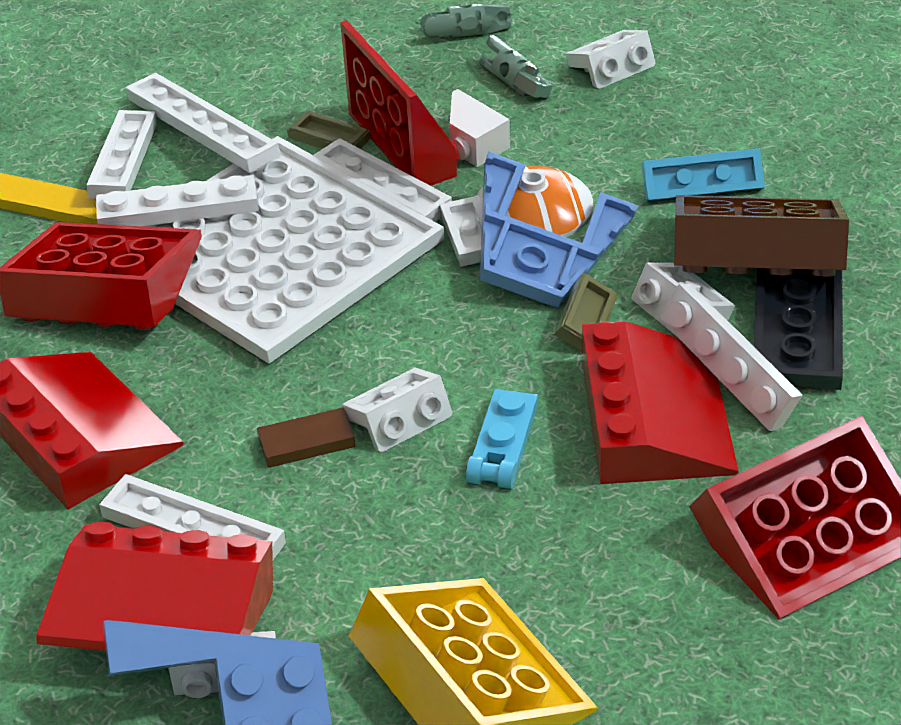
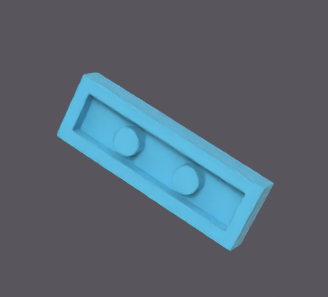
(702, 174)

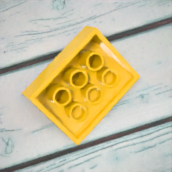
(464, 657)

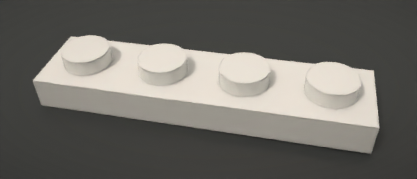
(122, 152)
(385, 178)
(178, 202)
(730, 357)
(146, 504)

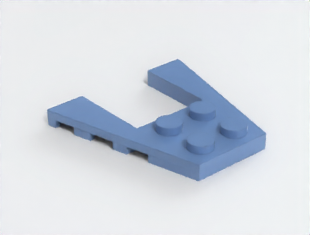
(532, 258)
(256, 676)

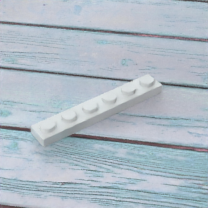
(204, 122)

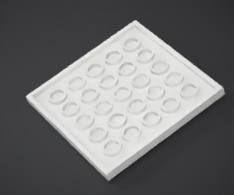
(300, 257)

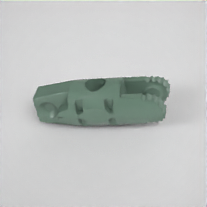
(467, 20)
(515, 70)

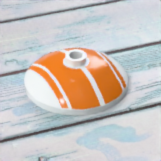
(550, 200)

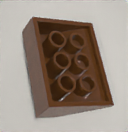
(760, 234)

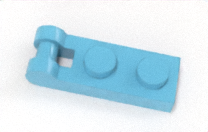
(502, 438)

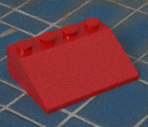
(394, 114)
(98, 274)
(652, 407)
(77, 424)
(807, 518)
(158, 581)

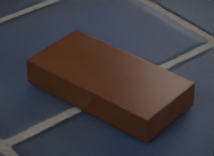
(306, 437)

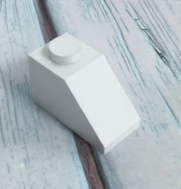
(477, 129)

